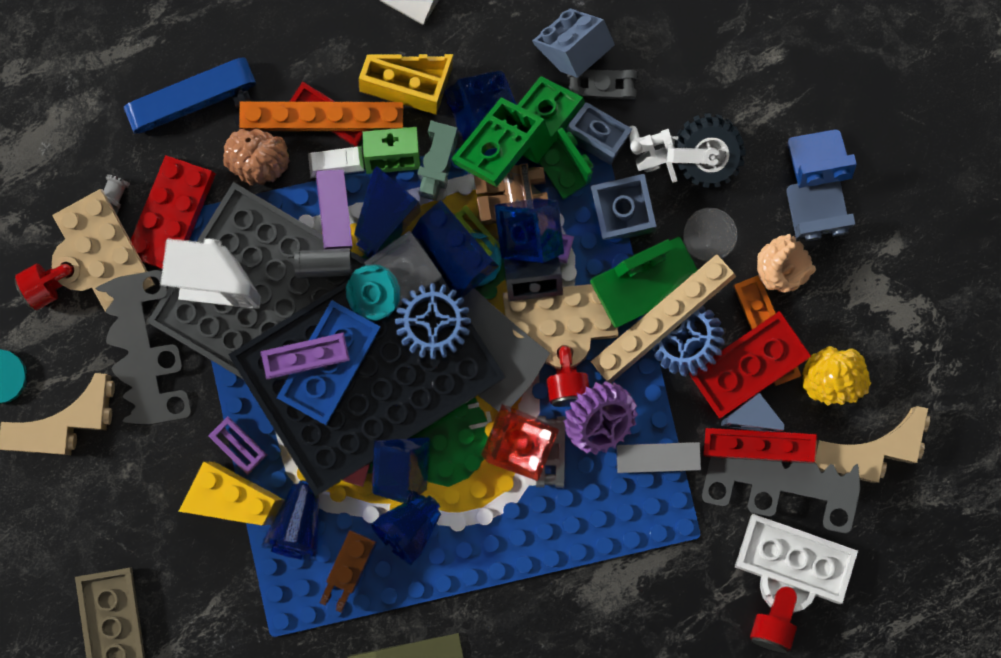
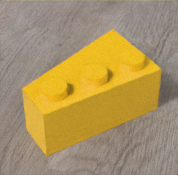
(229, 496)

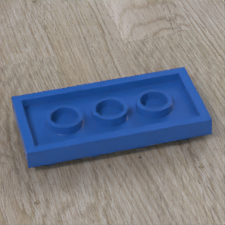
(321, 389)

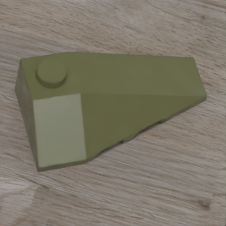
(439, 647)

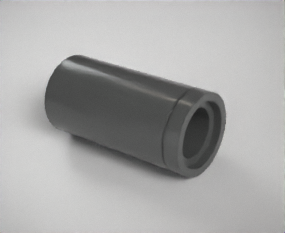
(323, 263)

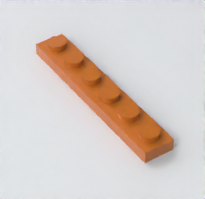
(321, 116)

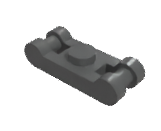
(603, 84)
(556, 456)

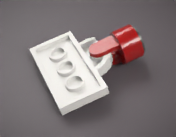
(792, 572)

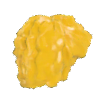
(836, 376)

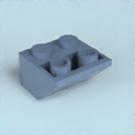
(574, 41)

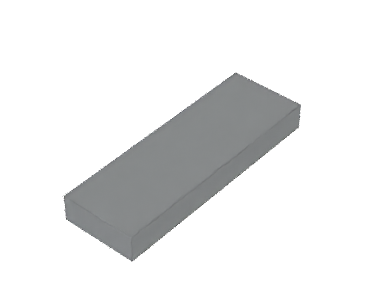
(658, 457)

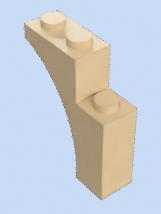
(56, 433)
(900, 444)

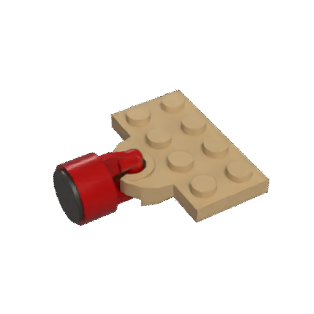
(91, 254)
(565, 329)

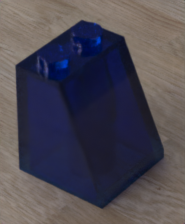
(384, 214)

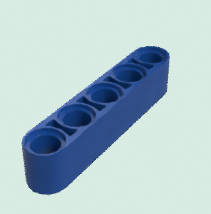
(189, 95)

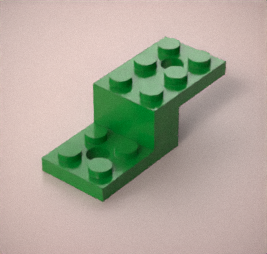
(518, 131)

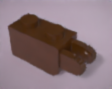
(348, 567)

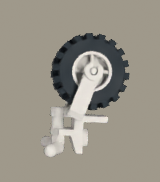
(705, 150)

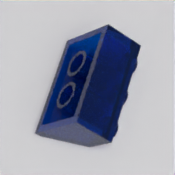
(453, 249)

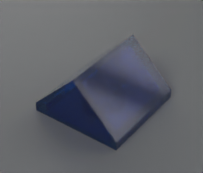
(400, 468)

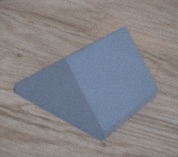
(598, 133)
(754, 416)

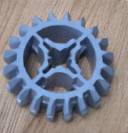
(419, 321)
(707, 343)

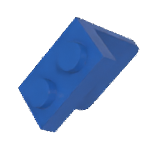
(820, 158)

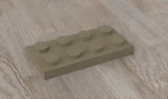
(110, 615)

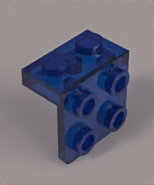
(474, 98)

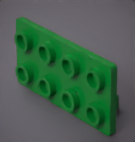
(643, 280)

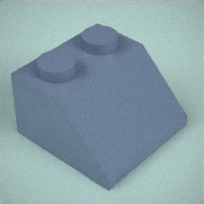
(624, 208)

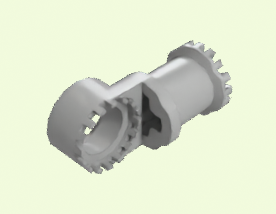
(114, 191)

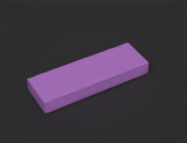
(334, 209)
(305, 356)

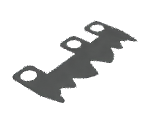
(141, 363)
(798, 479)

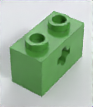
(391, 149)

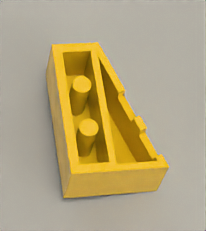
(410, 80)

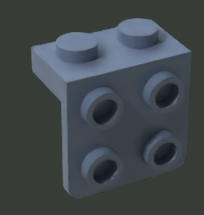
(818, 211)

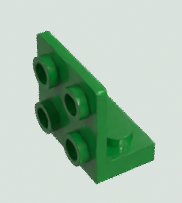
(566, 166)

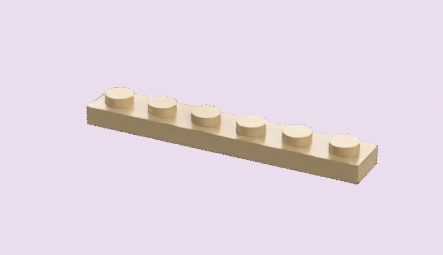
(663, 319)

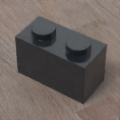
(532, 279)

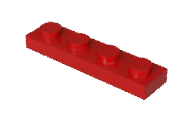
(760, 445)

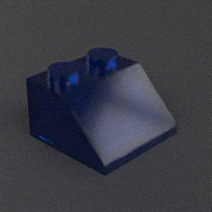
(529, 230)

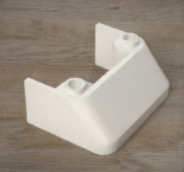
(207, 274)

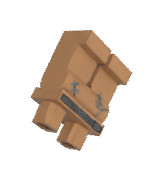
(513, 188)

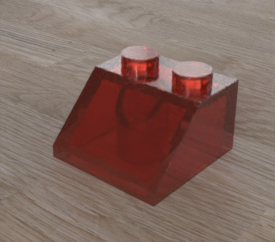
(519, 442)

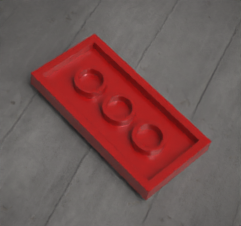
(171, 208)
(751, 364)

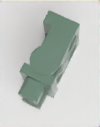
(437, 160)

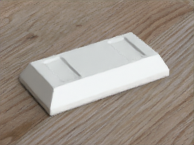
(340, 159)

